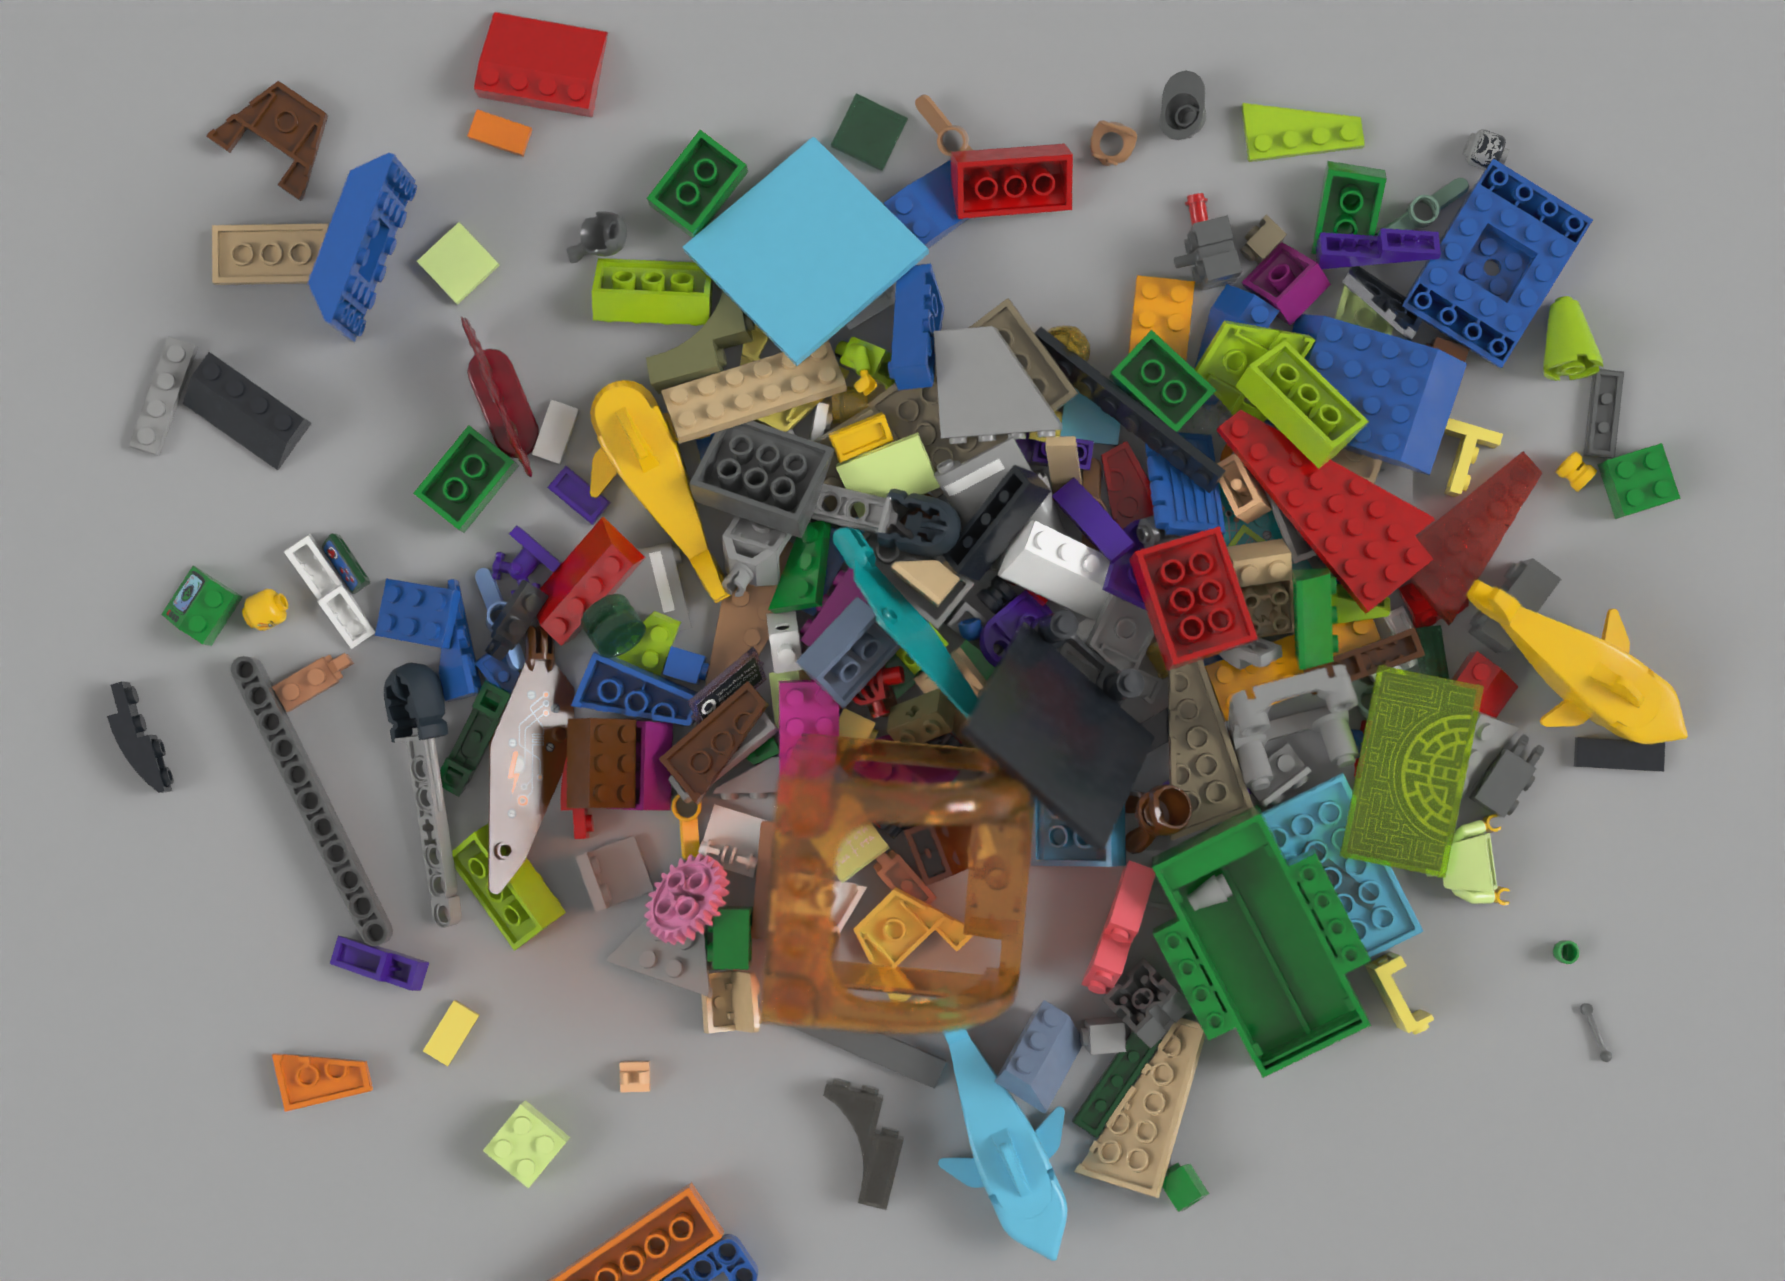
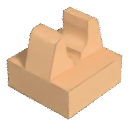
(635, 1076)

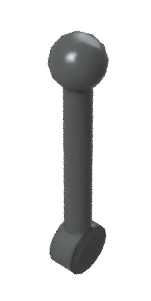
(1587, 1010)

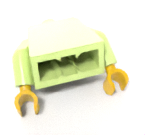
(1472, 866)

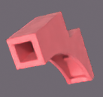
(1120, 928)

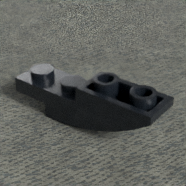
(141, 751)

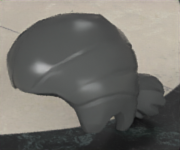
(599, 236)

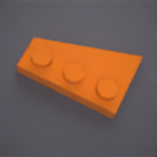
(317, 1080)

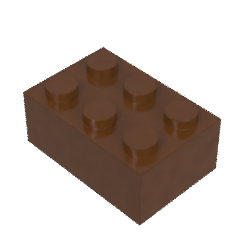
(601, 763)

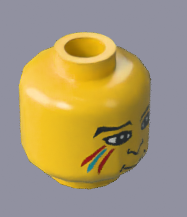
(265, 609)

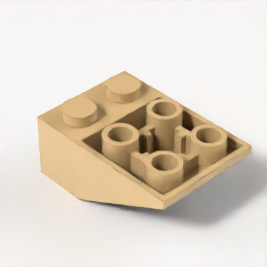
(1266, 584)

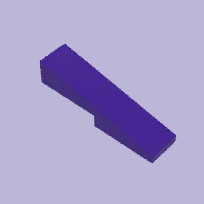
(1390, 246)

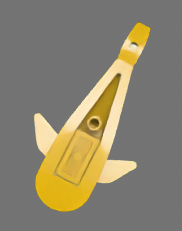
(644, 451)

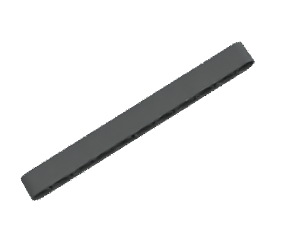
(300, 791)

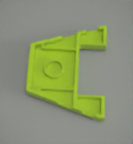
(1233, 351)

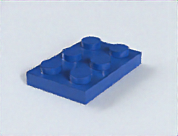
(417, 613)

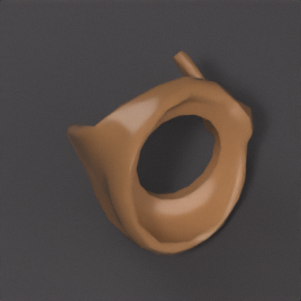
(1127, 134)

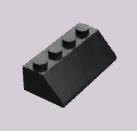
(244, 411)

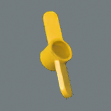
(688, 830)

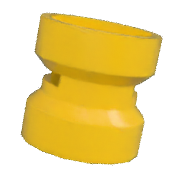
(1576, 471)

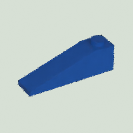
(1239, 307)
(457, 667)

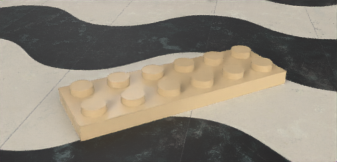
(751, 392)

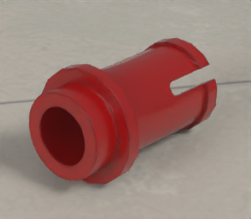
(1197, 207)

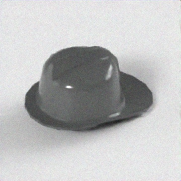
(1183, 106)

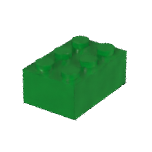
(697, 184)
(1162, 381)
(466, 479)

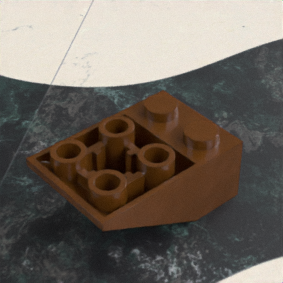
(940, 849)

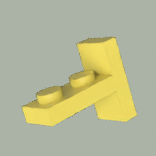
(1467, 452)

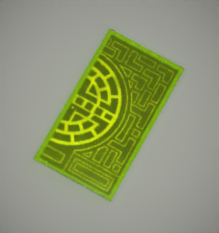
(1411, 771)

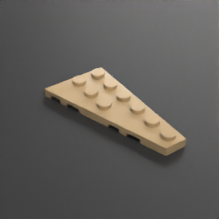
(1145, 1124)

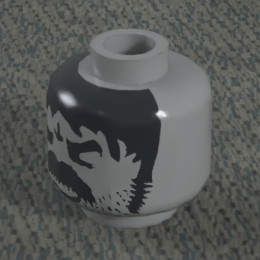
(1484, 147)

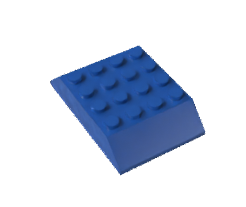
(1392, 382)

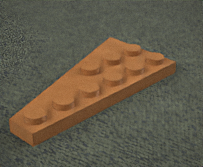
(743, 623)

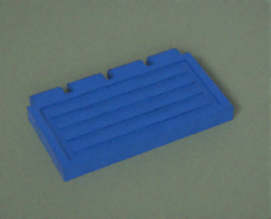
(1177, 501)

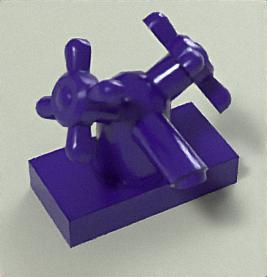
(526, 560)

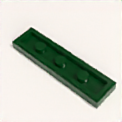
(1113, 1085)

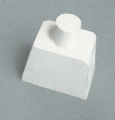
(784, 643)

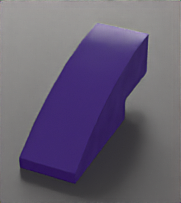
(1093, 520)
(379, 963)

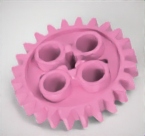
(681, 917)

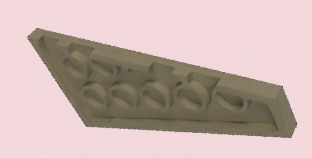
(1201, 751)

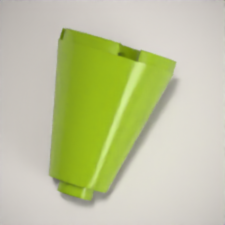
(1569, 343)

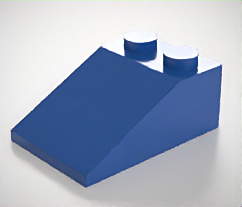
(927, 206)

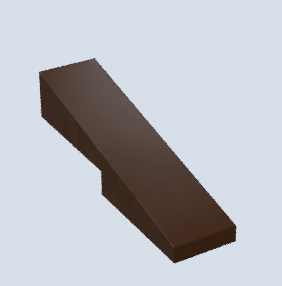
(1365, 659)

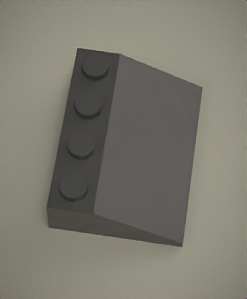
(763, 476)

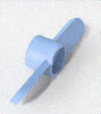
(494, 601)

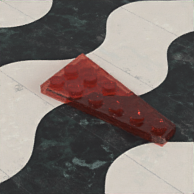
(1470, 534)

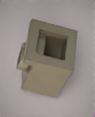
(1262, 240)

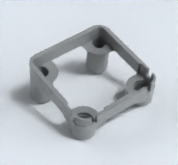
(1251, 729)

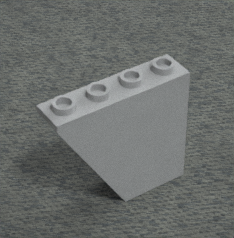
(986, 389)

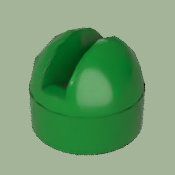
(1570, 952)

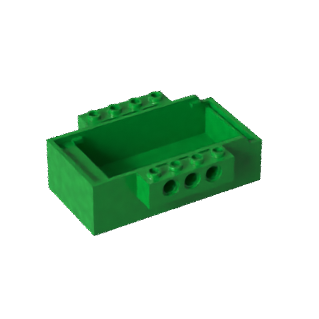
(1270, 953)

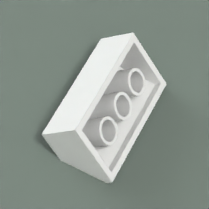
(1057, 569)

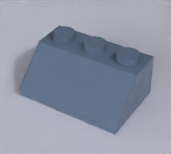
(848, 653)
(1041, 1057)

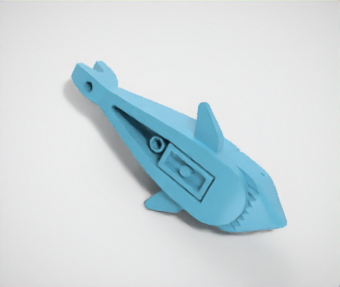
(1008, 1153)

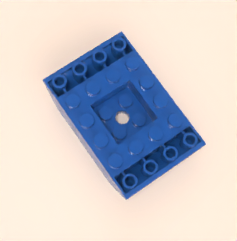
(1529, 240)
(360, 241)

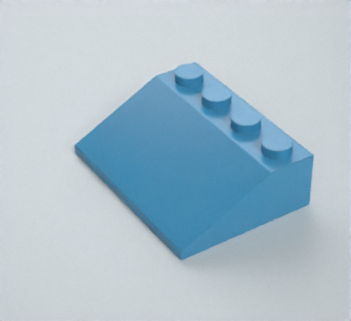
(1060, 846)

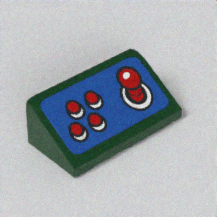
(345, 563)

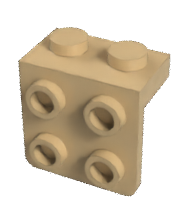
(732, 1003)

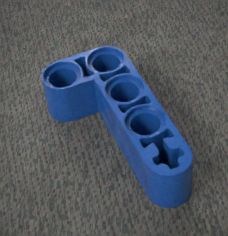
(718, 1262)

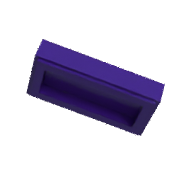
(577, 495)

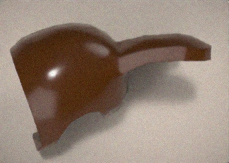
(1158, 812)

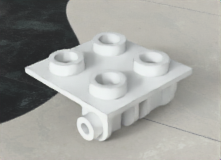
(732, 840)

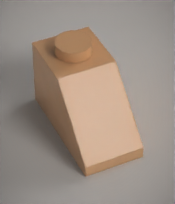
(1243, 490)

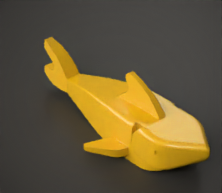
(1589, 673)

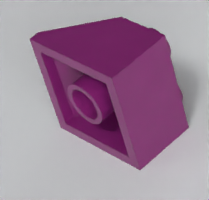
(1287, 282)

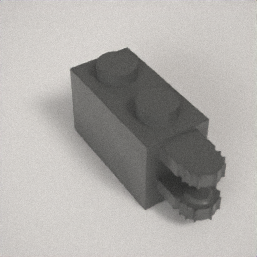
(1506, 779)

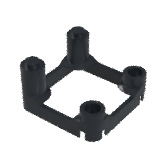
(1062, 627)

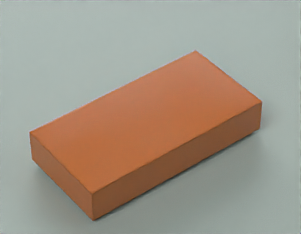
(499, 132)

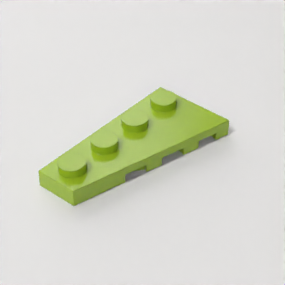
(1294, 132)

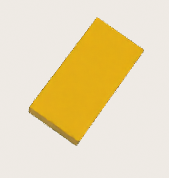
(860, 437)

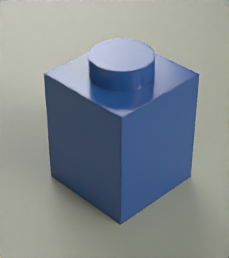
(686, 666)

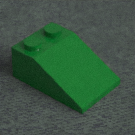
(1349, 200)

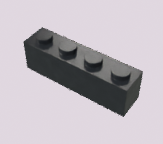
(997, 522)

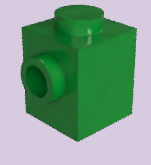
(1183, 1186)

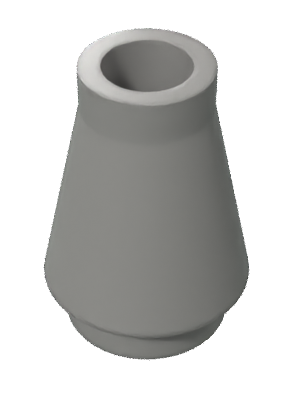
(1211, 892)

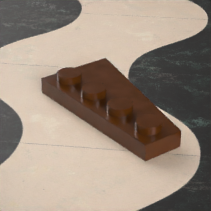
(711, 744)

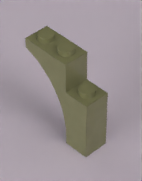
(704, 351)

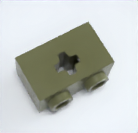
(921, 718)

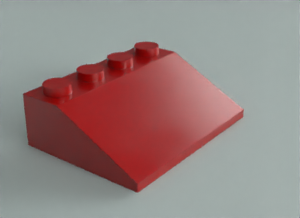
(541, 64)
(1192, 598)

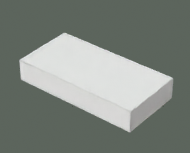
(555, 432)

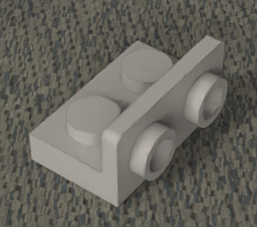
(1287, 773)

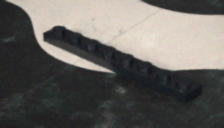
(1133, 415)

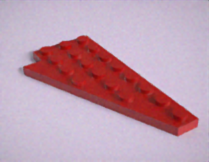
(1347, 520)

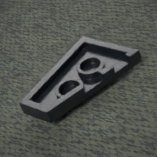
(1383, 300)

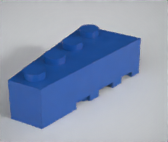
(916, 317)
(632, 691)

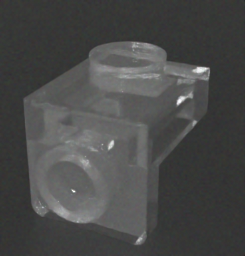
(1207, 420)

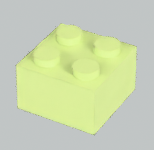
(526, 1144)

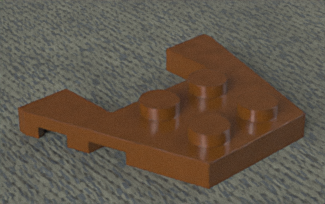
(284, 122)

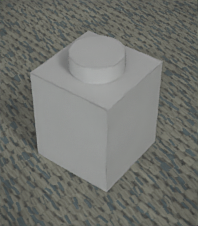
(1103, 1035)

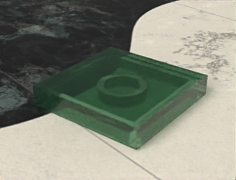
(869, 132)

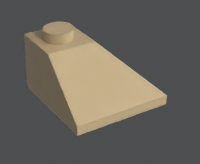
(928, 578)

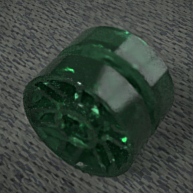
(613, 625)

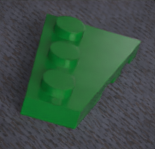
(804, 572)

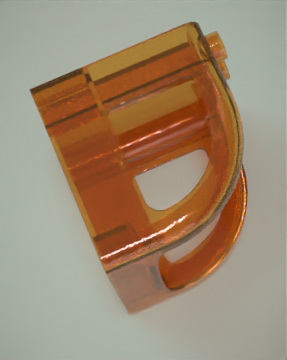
(812, 817)

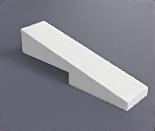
(330, 591)

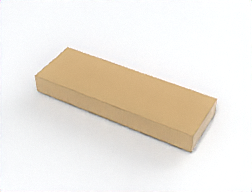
(1062, 460)

